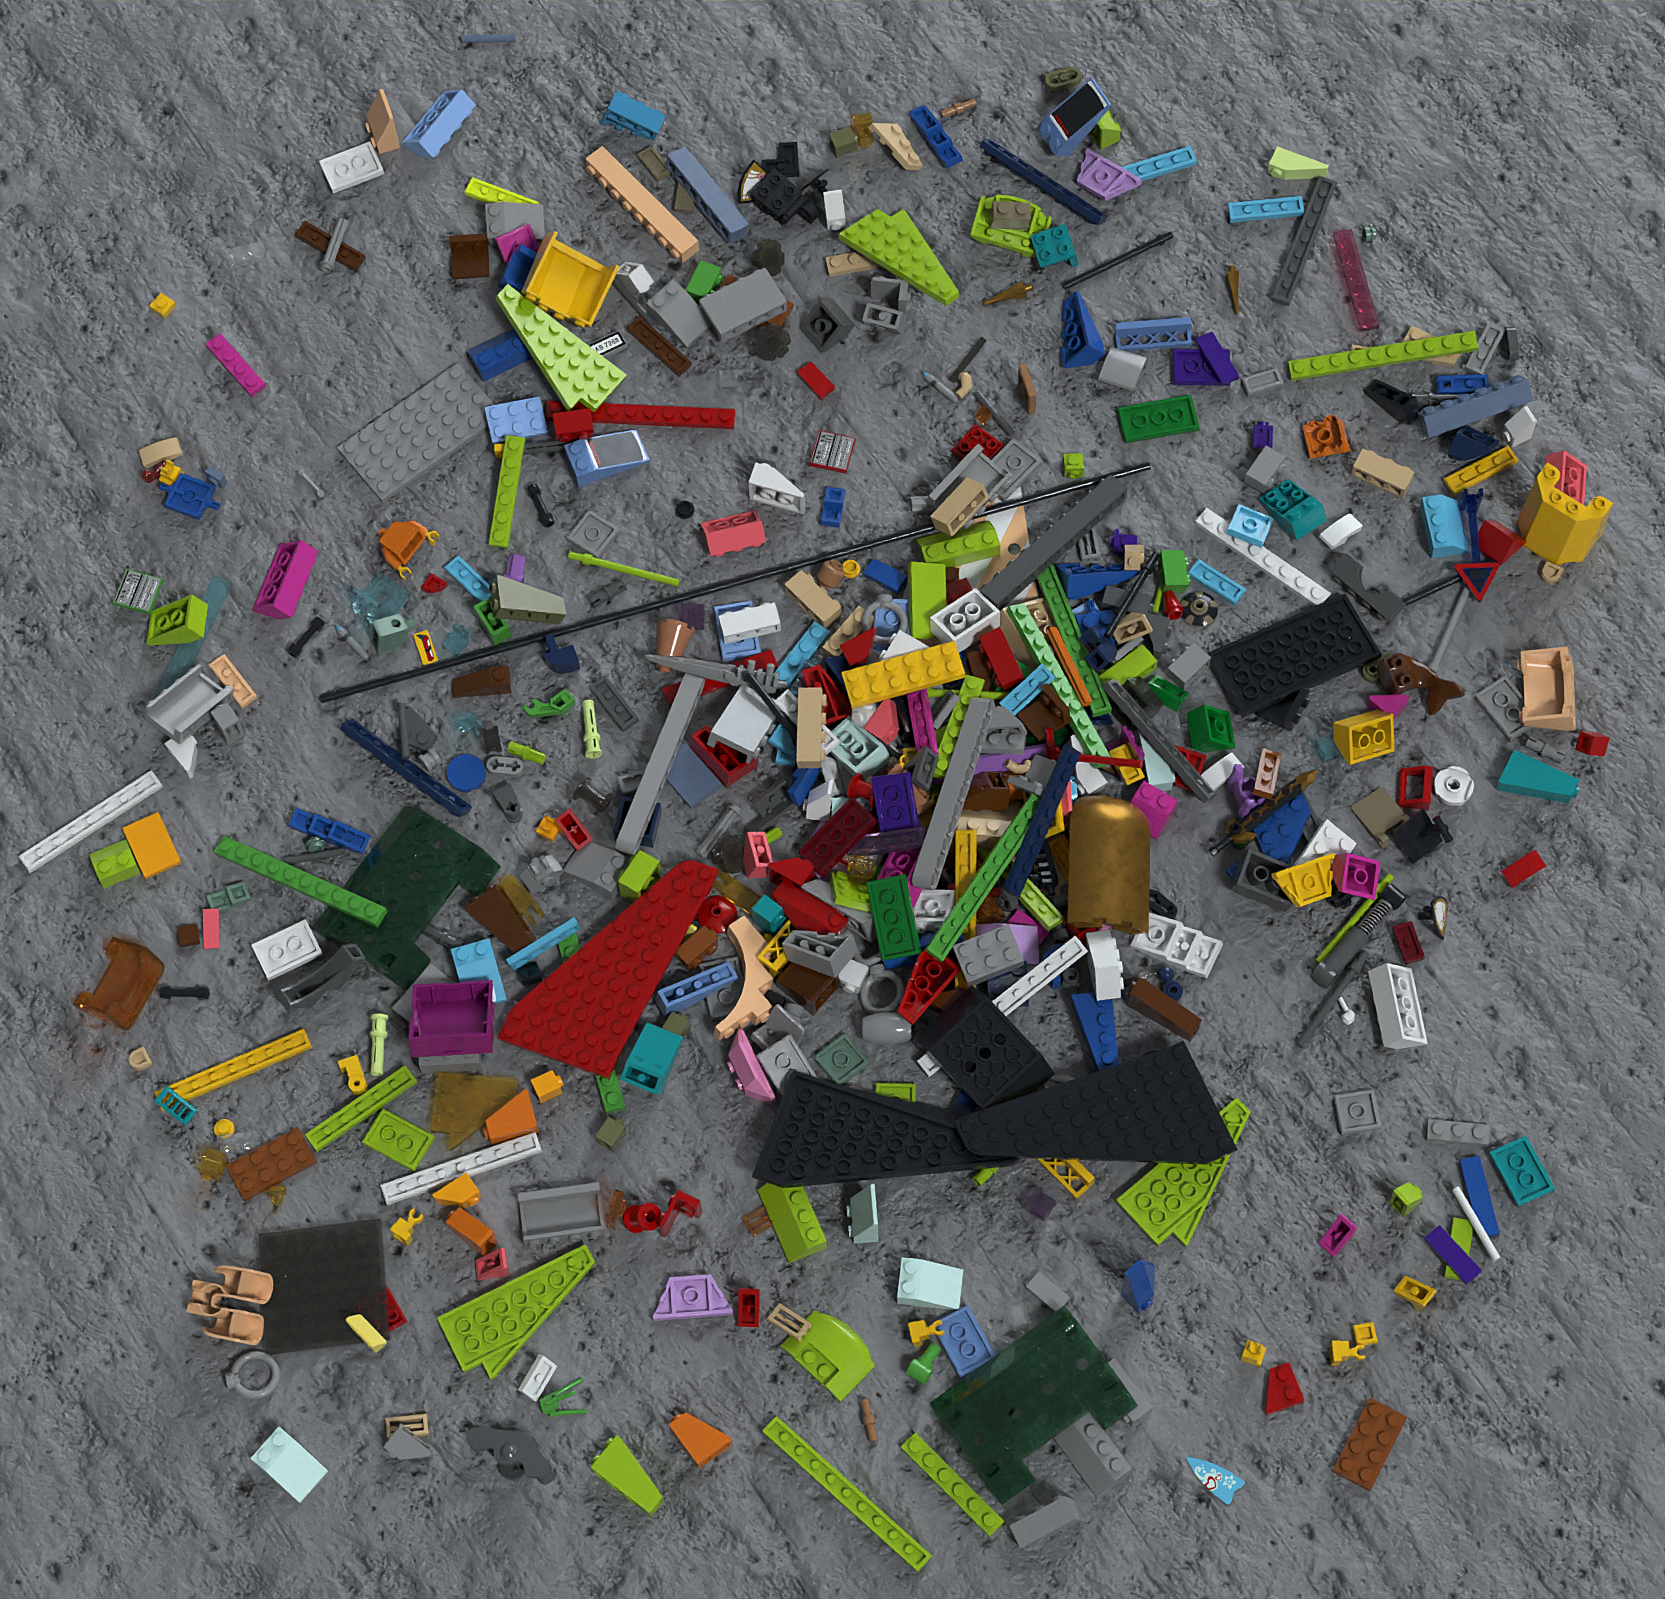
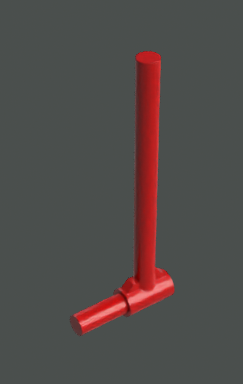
(1053, 753)

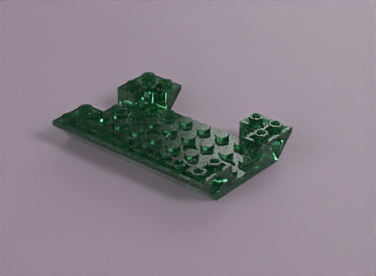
(386, 879)
(1017, 1381)

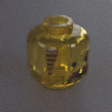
(861, 869)

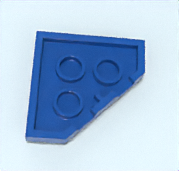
(1284, 829)

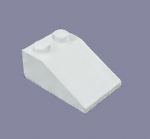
(772, 488)

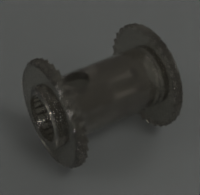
(592, 796)

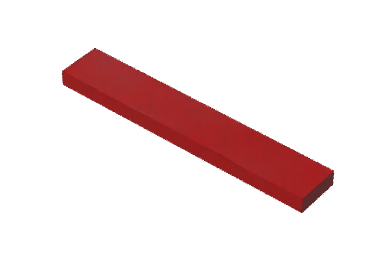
(761, 661)

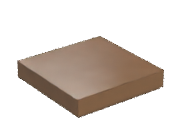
(1026, 388)

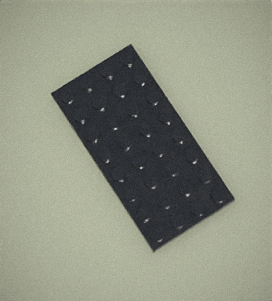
(1294, 655)

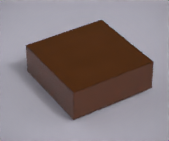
(188, 935)

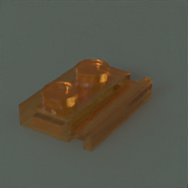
(616, 1209)

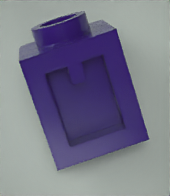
(1262, 435)
(1119, 540)

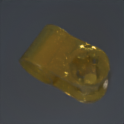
(861, 125)

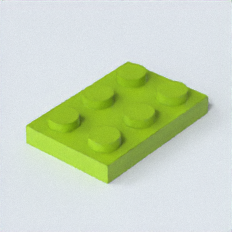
(849, 892)

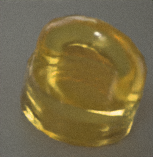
(277, 1191)

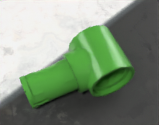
(921, 1368)

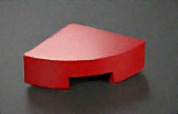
(433, 584)

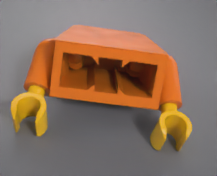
(402, 541)

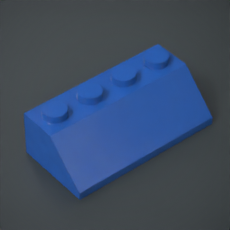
(499, 355)

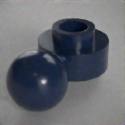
(1166, 975)

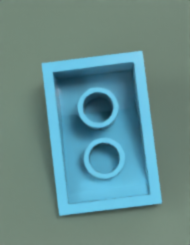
(478, 963)

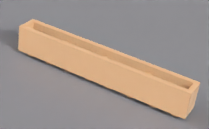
(642, 204)

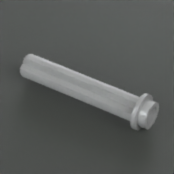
(334, 244)
(732, 812)

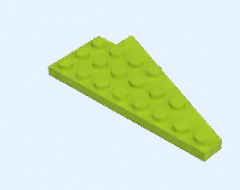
(901, 250)
(566, 361)
(1176, 1195)
(504, 1319)

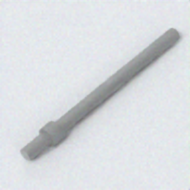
(1434, 664)

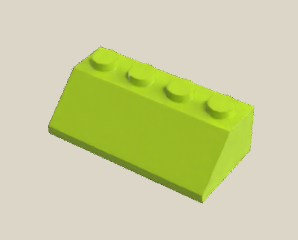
(964, 547)
(793, 1221)

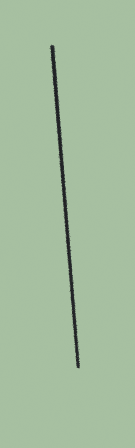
(718, 587)

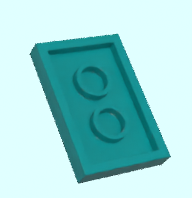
(1521, 1171)

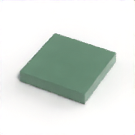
(841, 1060)

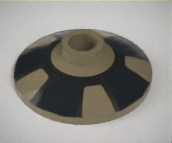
(1199, 616)

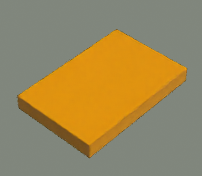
(152, 845)

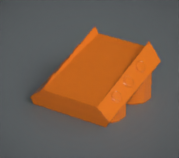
(1326, 437)

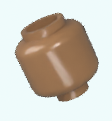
(831, 574)

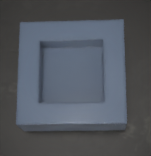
(215, 477)

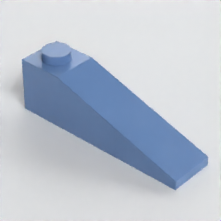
(693, 989)

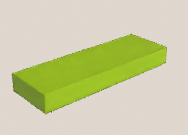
(1462, 1234)

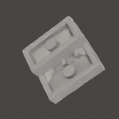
(1122, 368)

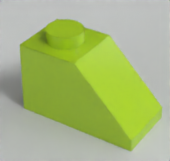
(1406, 1198)

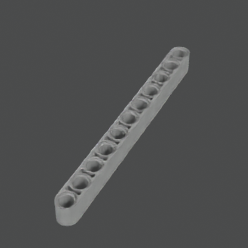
(660, 764)
(953, 793)

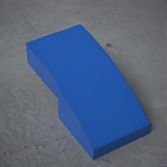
(833, 507)
(885, 575)

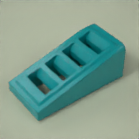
(188, 1117)

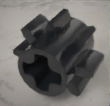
(1339, 899)

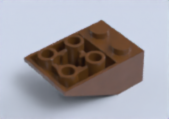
(987, 792)

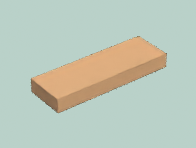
(230, 676)

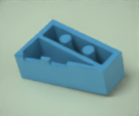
(633, 115)

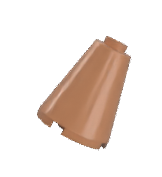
(672, 640)

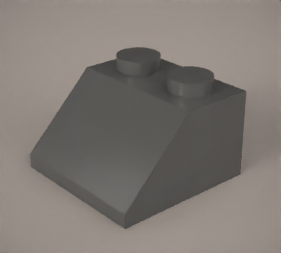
(827, 325)

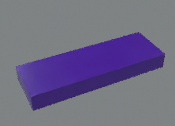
(1217, 358)
(1452, 1255)

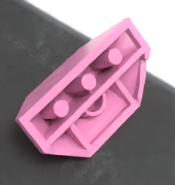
(748, 1070)

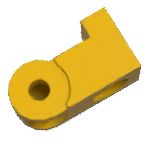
(357, 1082)

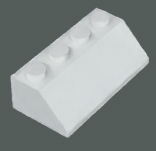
(1397, 1006)

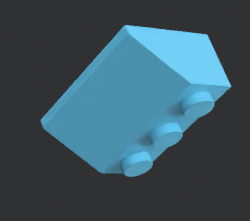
(1443, 526)

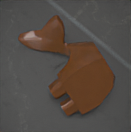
(1403, 673)

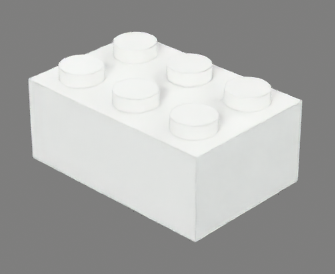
(965, 620)
(1104, 965)

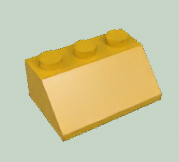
(1365, 736)

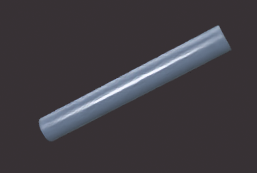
(487, 38)

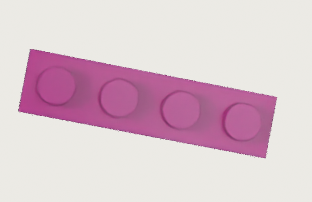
(235, 365)
(922, 720)

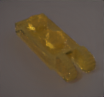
(736, 892)
(521, 898)

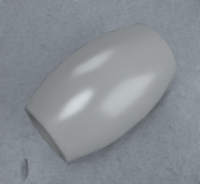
(886, 1028)

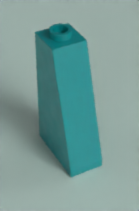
(1536, 779)

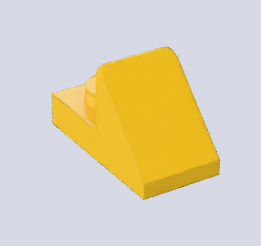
(1414, 1292)

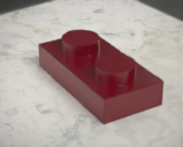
(1408, 942)

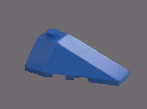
(1081, 339)
(1084, 581)
(1139, 1285)

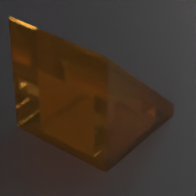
(984, 415)

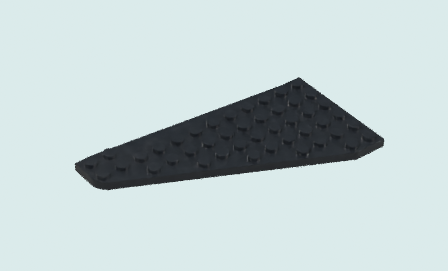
(1125, 1113)
(855, 1135)

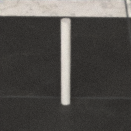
(1476, 1224)

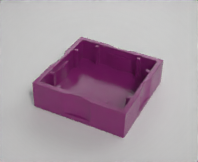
(452, 1018)

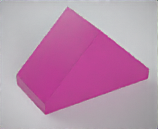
(1388, 703)
(1338, 1235)

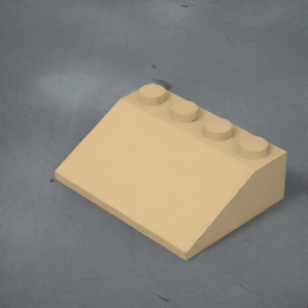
(1043, 619)
(989, 824)

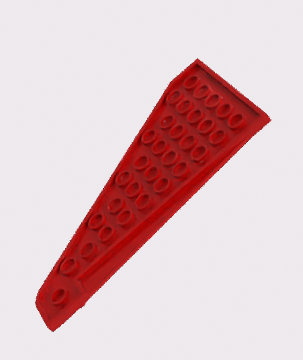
(600, 992)

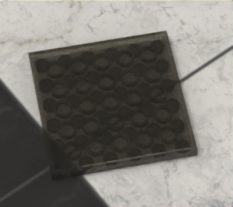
(321, 1281)

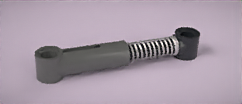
(1328, 970)

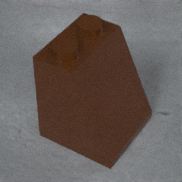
(806, 986)

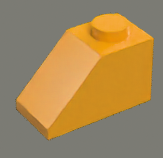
(458, 1193)

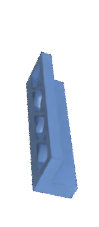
(1153, 328)

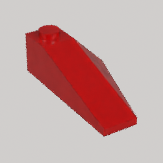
(808, 912)
(925, 984)

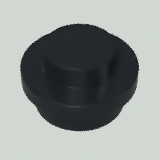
(685, 510)

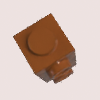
(697, 947)

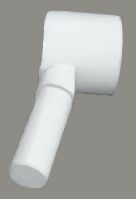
(1348, 1016)

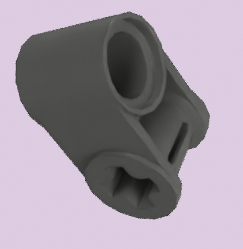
(508, 801)

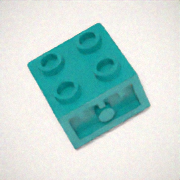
(1054, 246)

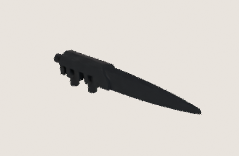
(1044, 868)

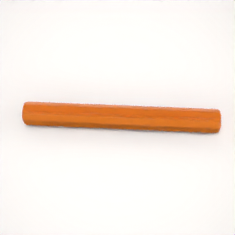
(1069, 666)

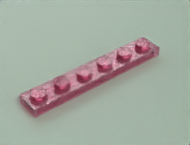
(1356, 280)

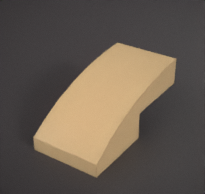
(160, 451)

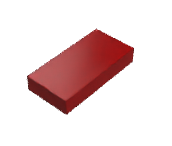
(815, 380)

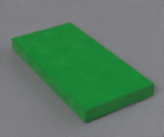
(1158, 419)
(893, 917)

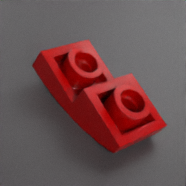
(1523, 868)

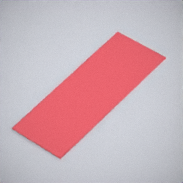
(211, 928)

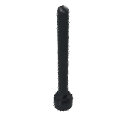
(773, 707)

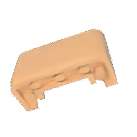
(1548, 689)

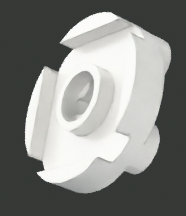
(1446, 794)

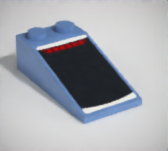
(1074, 118)
(605, 455)

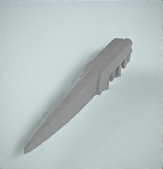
(723, 673)

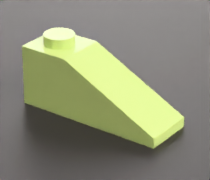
(1291, 166)

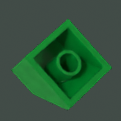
(1210, 729)

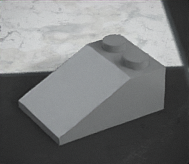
(507, 216)
(678, 313)
(597, 868)

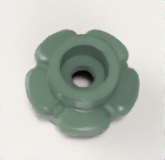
(1369, 234)
(315, 844)

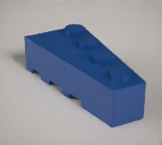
(1097, 1027)

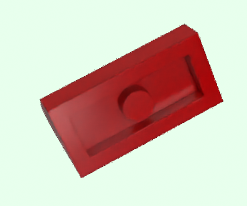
(1425, 800)

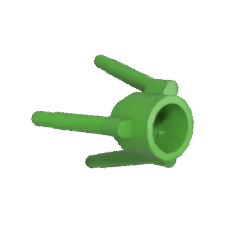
(550, 1402)

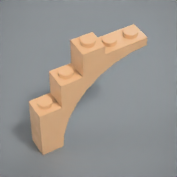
(756, 980)

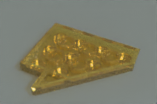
(466, 1102)

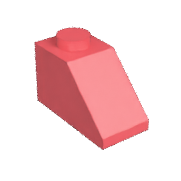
(884, 722)
(756, 855)

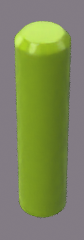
(1158, 598)

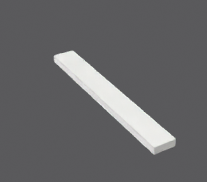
(90, 821)
(449, 1171)

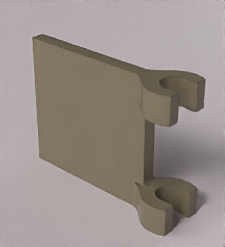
(1379, 814)

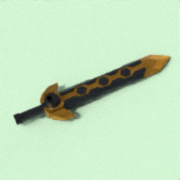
(1241, 831)

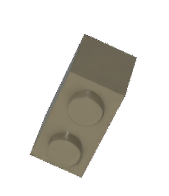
(1010, 215)

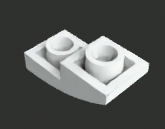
(1339, 531)
(1220, 771)

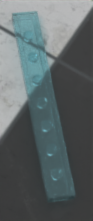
(188, 652)

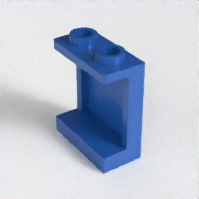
(518, 268)

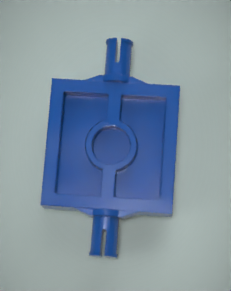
(189, 496)
(1099, 619)

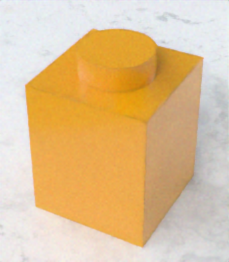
(547, 1086)

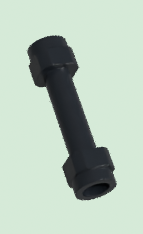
(534, 493)
(296, 649)
(201, 993)

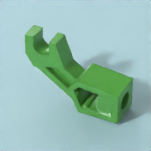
(551, 709)

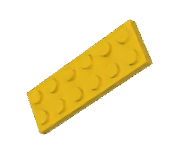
(903, 674)

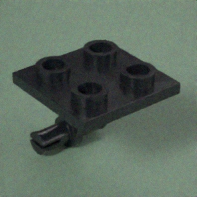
(1420, 835)

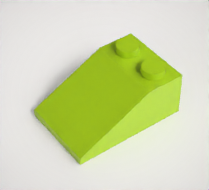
(178, 622)

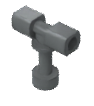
(1059, 902)

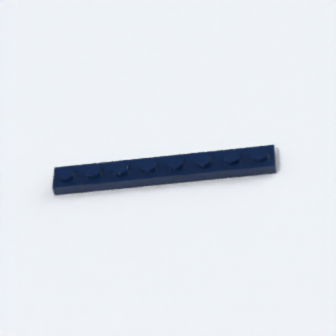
(1040, 179)
(406, 768)
(1041, 820)

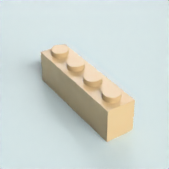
(810, 727)

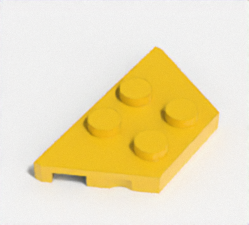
(1307, 880)

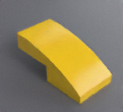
(1128, 774)

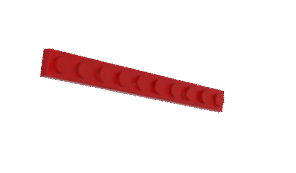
(653, 415)

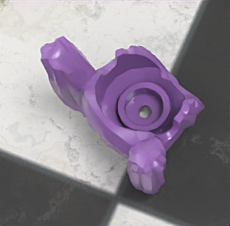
(1243, 791)

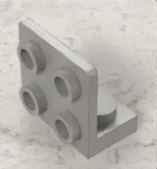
(1035, 778)

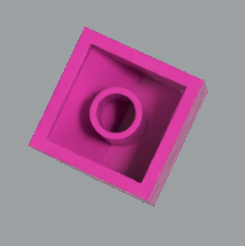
(1156, 806)
(1356, 875)

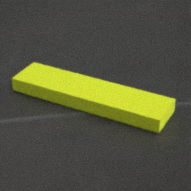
(492, 194)

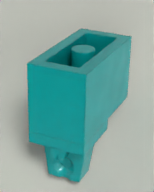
(769, 916)

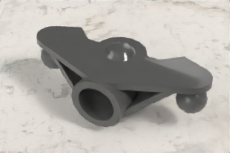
(514, 1451)

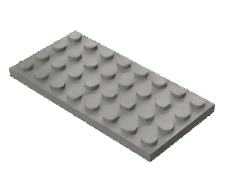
(418, 433)

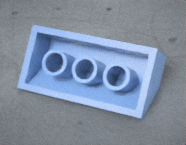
(439, 123)

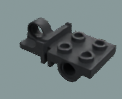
(783, 199)

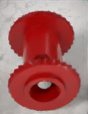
(859, 788)
(642, 1217)

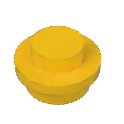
(851, 569)
(224, 1127)

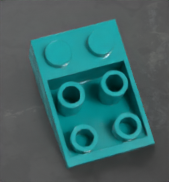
(1293, 509)
(652, 1059)

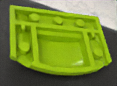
(1010, 239)
(831, 1354)

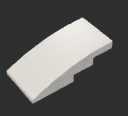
(1178, 945)

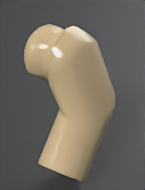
(966, 385)
(1017, 768)

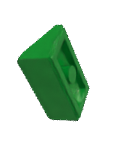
(1170, 694)

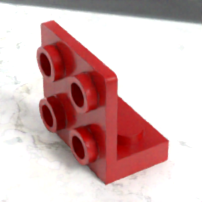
(681, 1201)

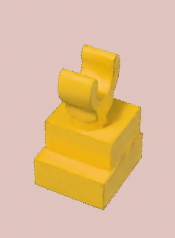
(169, 473)
(403, 1229)
(920, 1331)
(1340, 1352)
(1253, 1353)

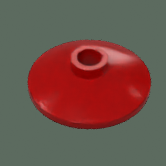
(719, 922)

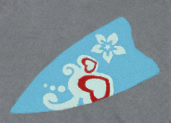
(1216, 1479)

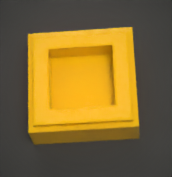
(1365, 1334)

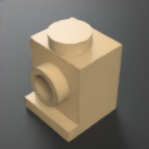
(1133, 557)

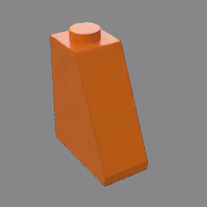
(512, 1120)
(471, 1231)
(699, 1438)

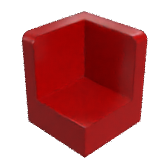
(1592, 743)

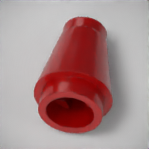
(1172, 606)

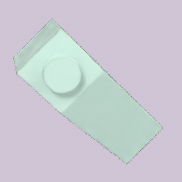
(1155, 766)

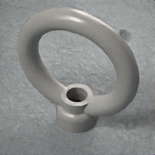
(884, 602)
(878, 973)
(233, 1381)

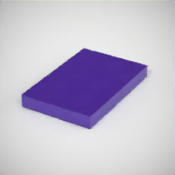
(1193, 369)
(895, 802)

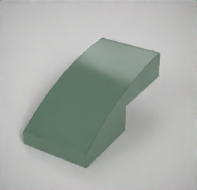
(229, 898)

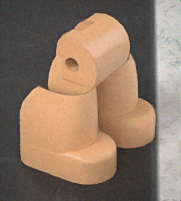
(231, 1323)

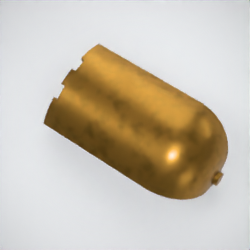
(1109, 865)

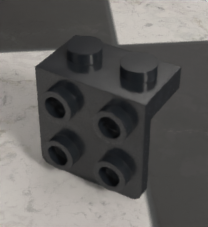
(1287, 712)

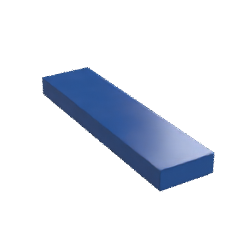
(1479, 1194)

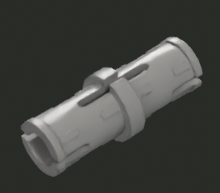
(1545, 749)

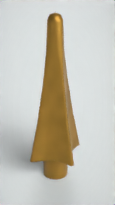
(1233, 283)
(1017, 291)

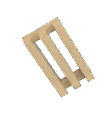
(801, 1331)
(424, 1417)

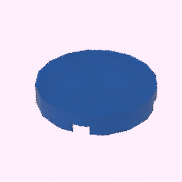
(466, 773)

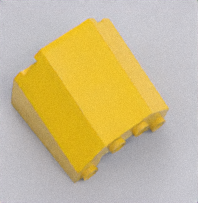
(567, 282)
(1559, 525)

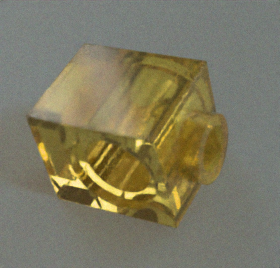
(212, 1165)

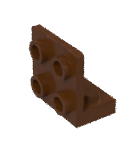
(469, 256)
(1045, 713)

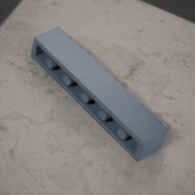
(707, 195)
(1475, 406)

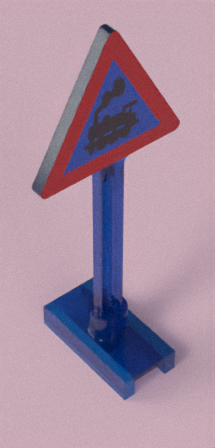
(1475, 575)

